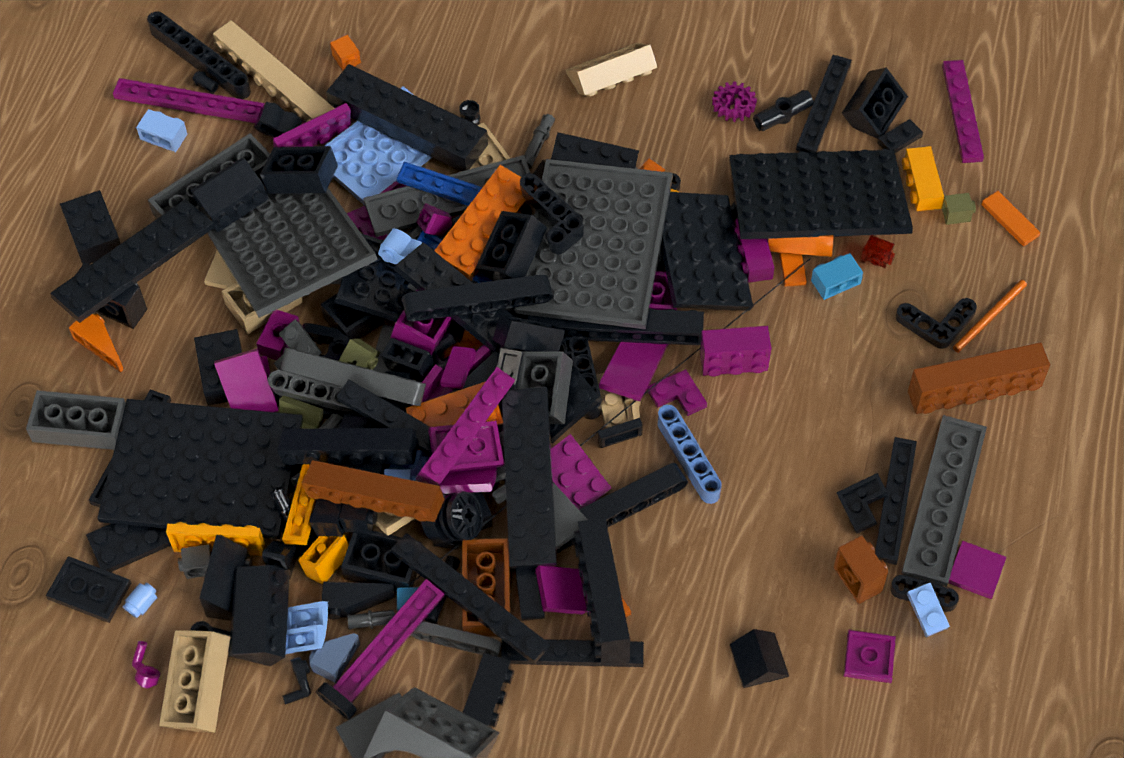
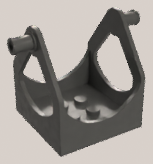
(430, 730)

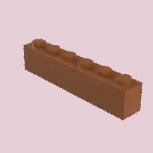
(373, 491)

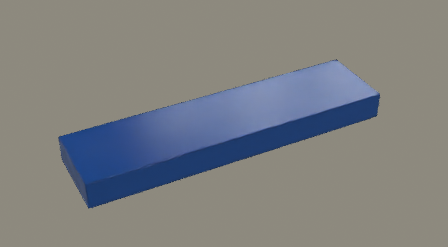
(437, 184)

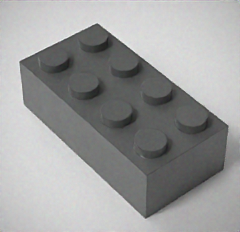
(75, 419)

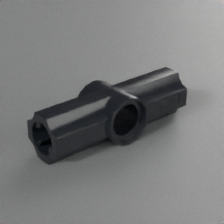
(783, 110)

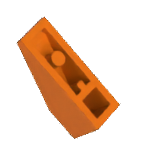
(94, 337)

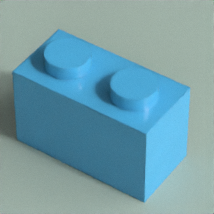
(836, 276)

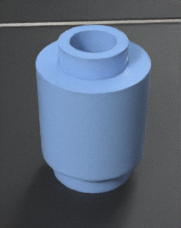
(140, 599)

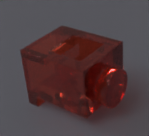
(878, 252)

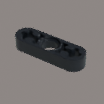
(910, 581)

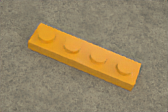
(298, 521)

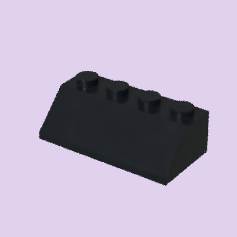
(259, 614)

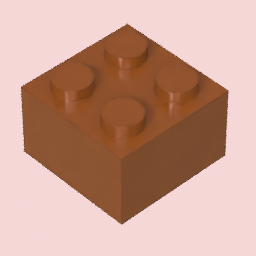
(861, 569)

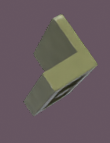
(311, 414)

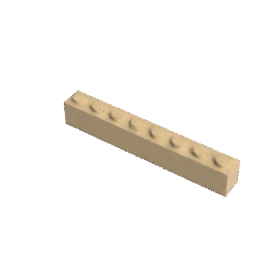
(269, 72)

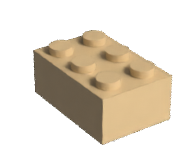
(243, 311)

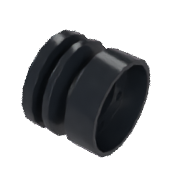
(457, 519)

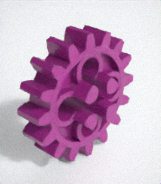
(742, 105)

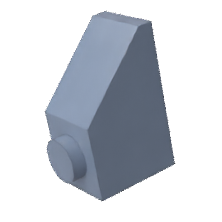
(334, 656)

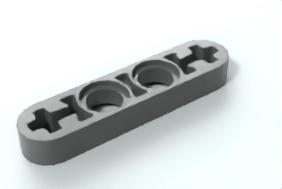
(457, 639)

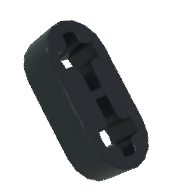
(336, 701)

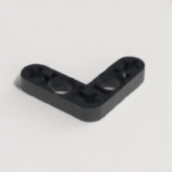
(942, 328)

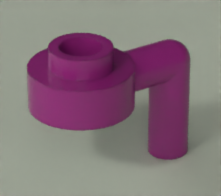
(145, 675)

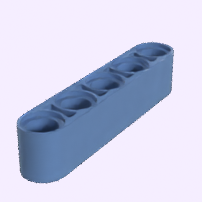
(693, 462)

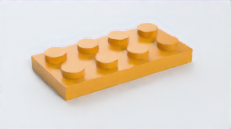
(184, 536)

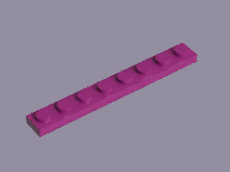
(187, 100)

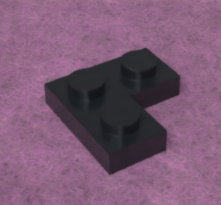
(858, 497)

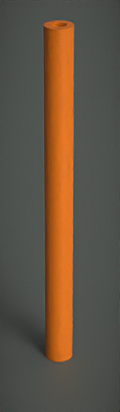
(989, 316)

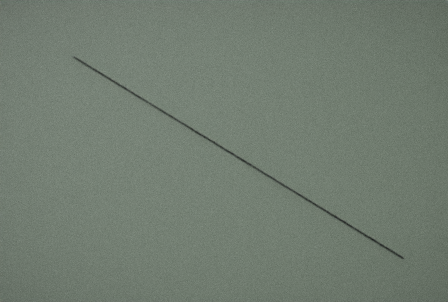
(617, 415)

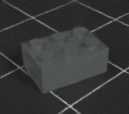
(548, 371)

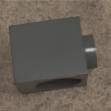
(194, 561)

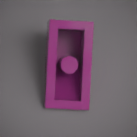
(434, 220)

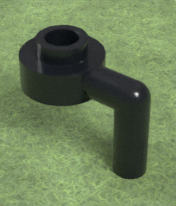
(300, 670)

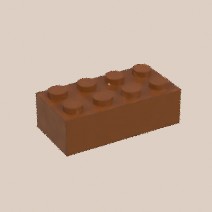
(488, 568)

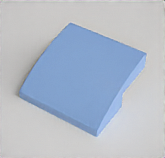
(306, 627)

